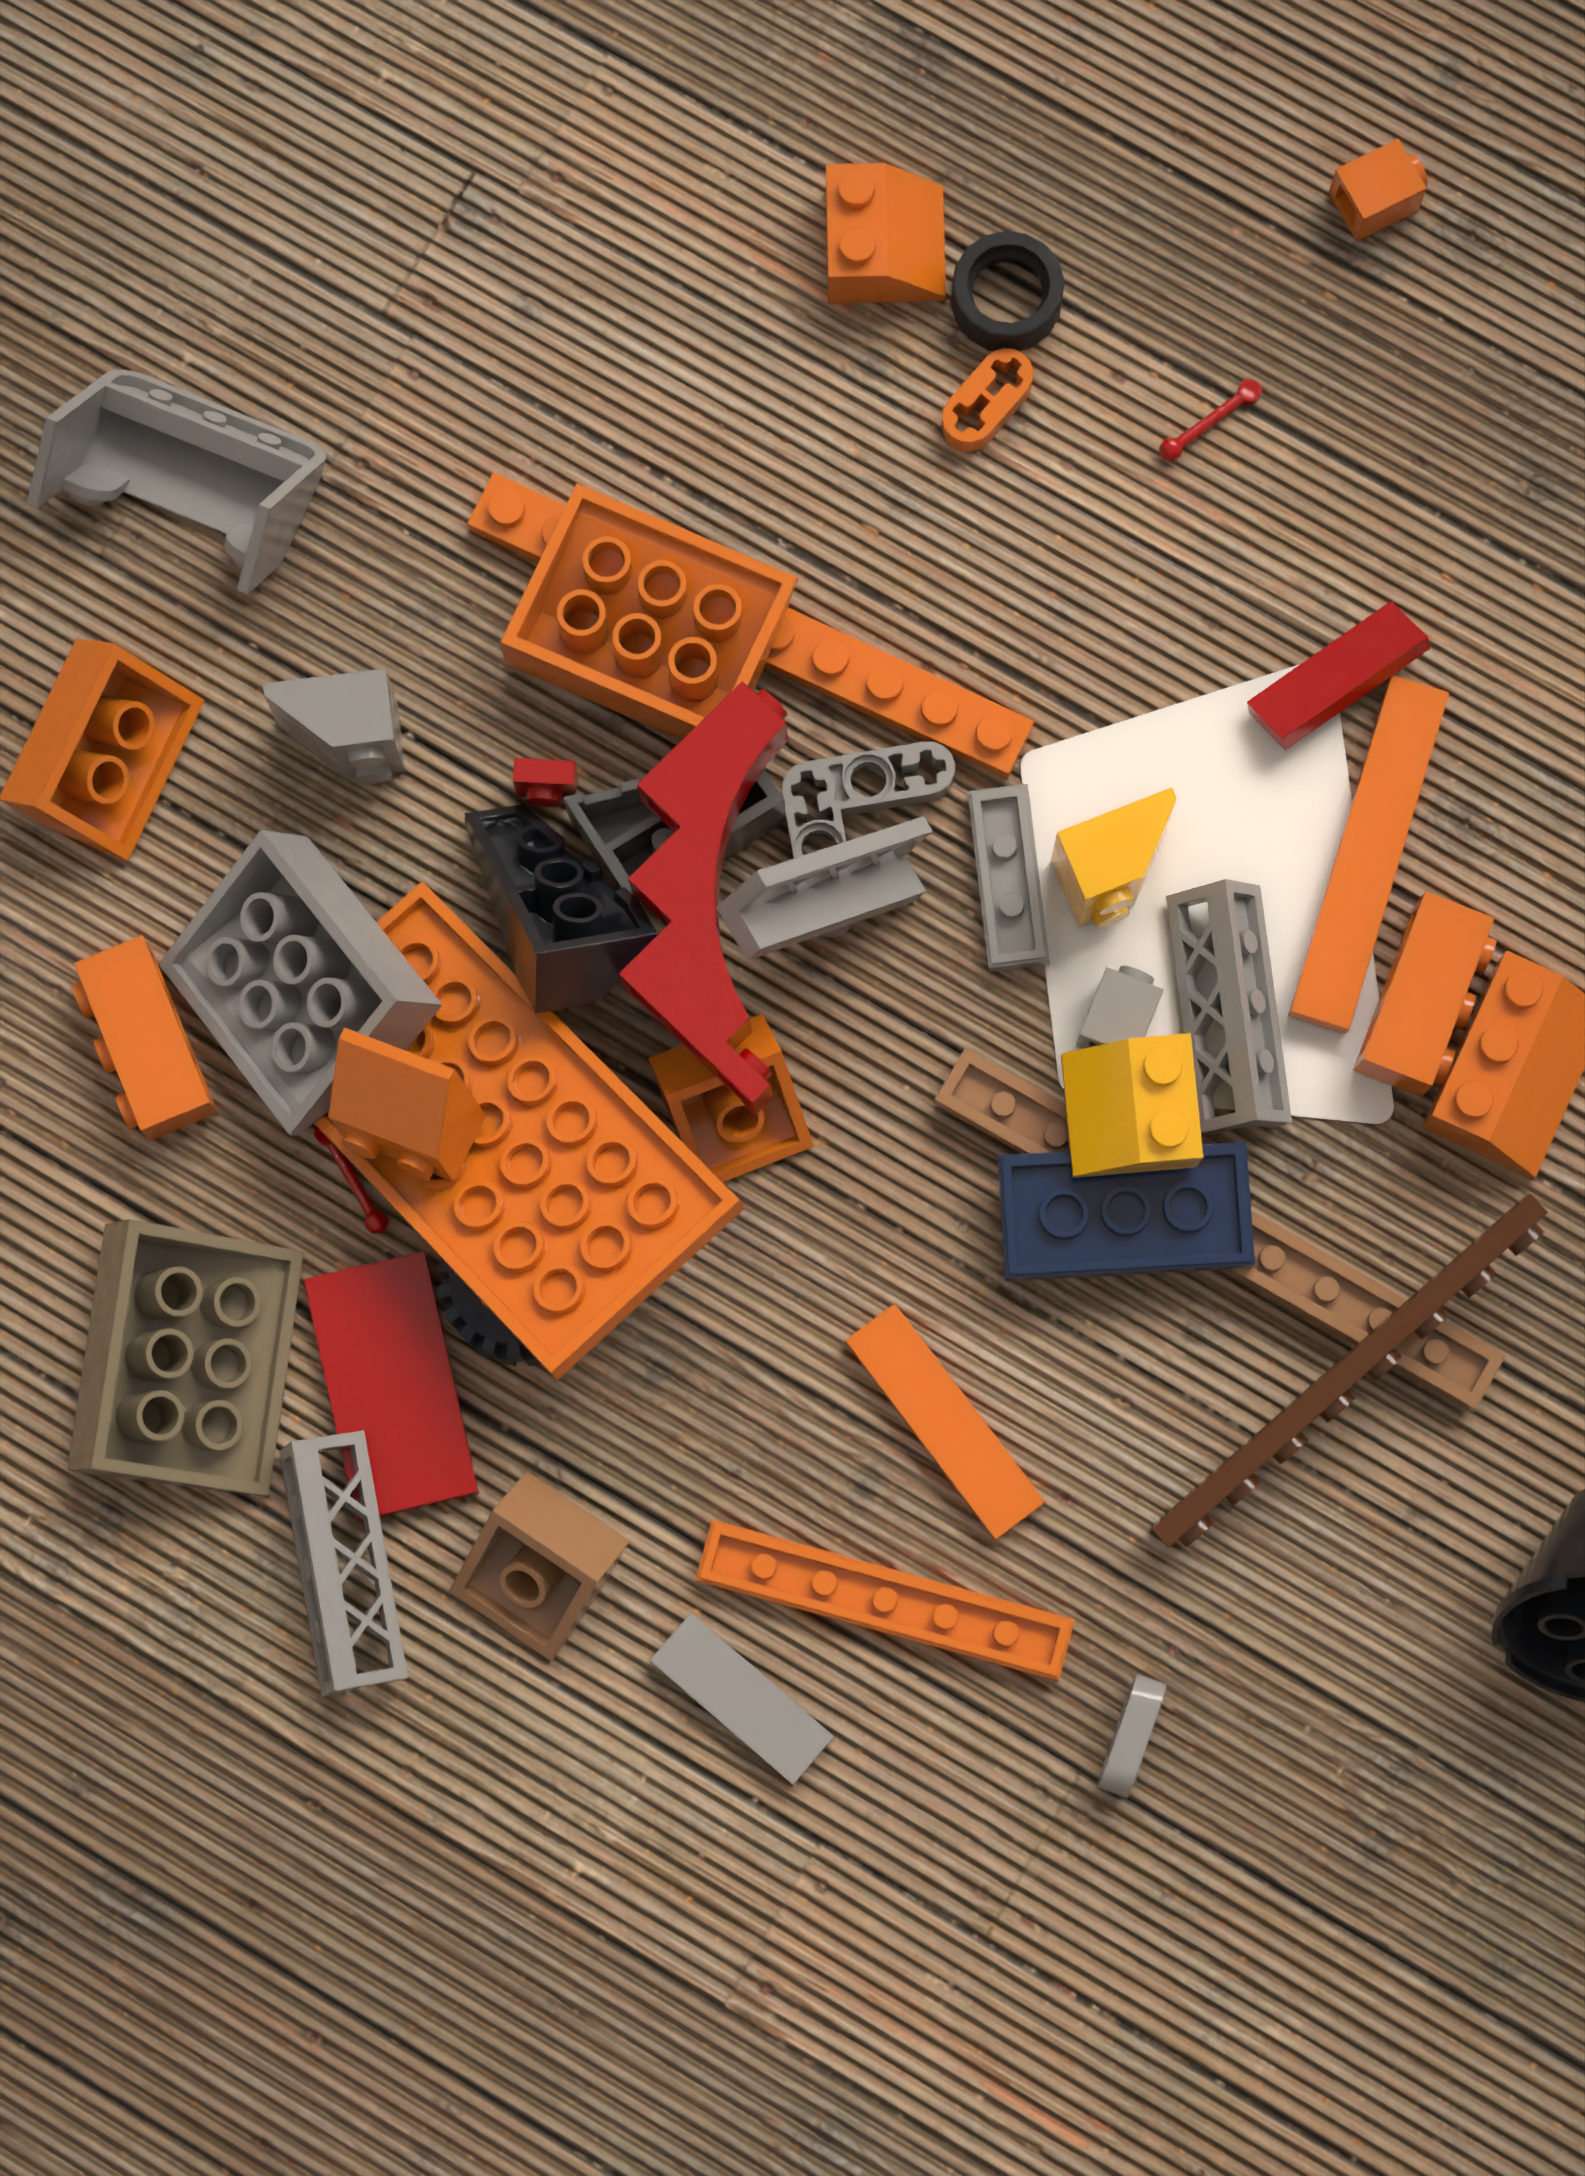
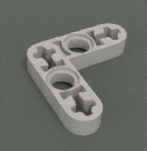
(843, 800)

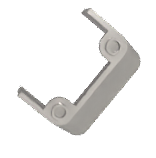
(183, 457)

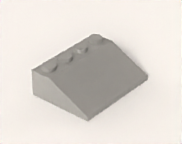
(288, 964)

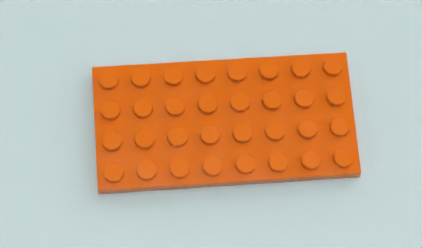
(572, 1183)

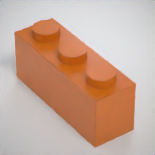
(1426, 995)
(142, 1039)

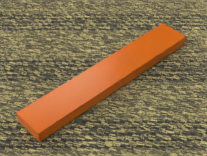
(1368, 854)
(885, 1600)

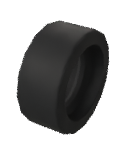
(1016, 249)

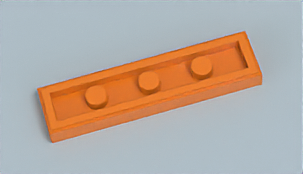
(944, 1422)

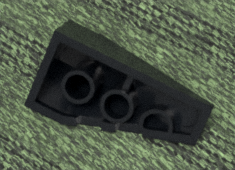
(556, 914)

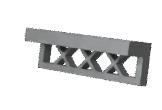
(825, 890)
(1244, 992)
(319, 1564)

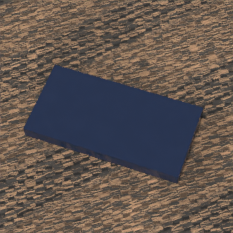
(1124, 1220)

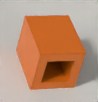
(1378, 189)

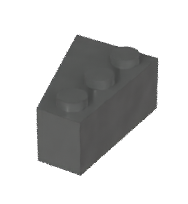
(626, 832)

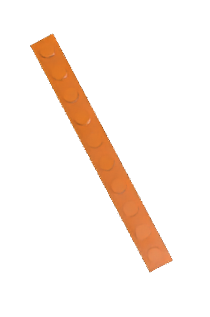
(811, 653)

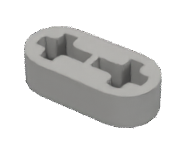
(1131, 1735)

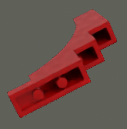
(683, 968)

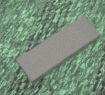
(1008, 878)
(742, 1698)

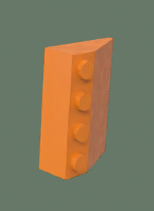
(645, 614)

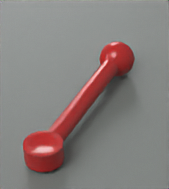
(1247, 394)
(376, 1220)

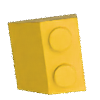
(1109, 857)
(1132, 1106)

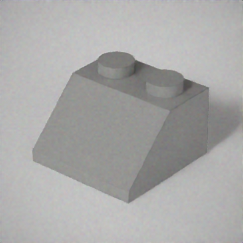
(343, 721)

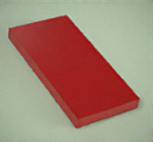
(393, 1380)

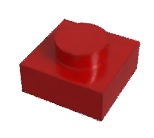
(545, 781)

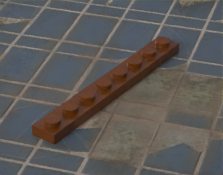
(1371, 1355)

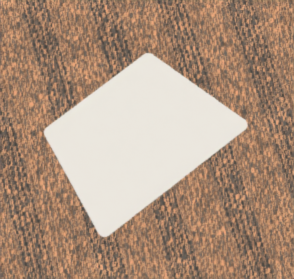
(1238, 816)

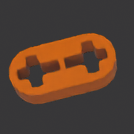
(977, 391)

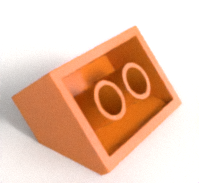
(102, 748)
(1514, 1066)

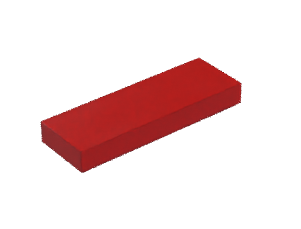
(1338, 675)

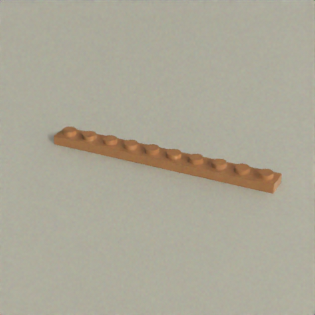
(1284, 1263)

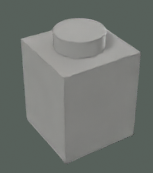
(1120, 1007)

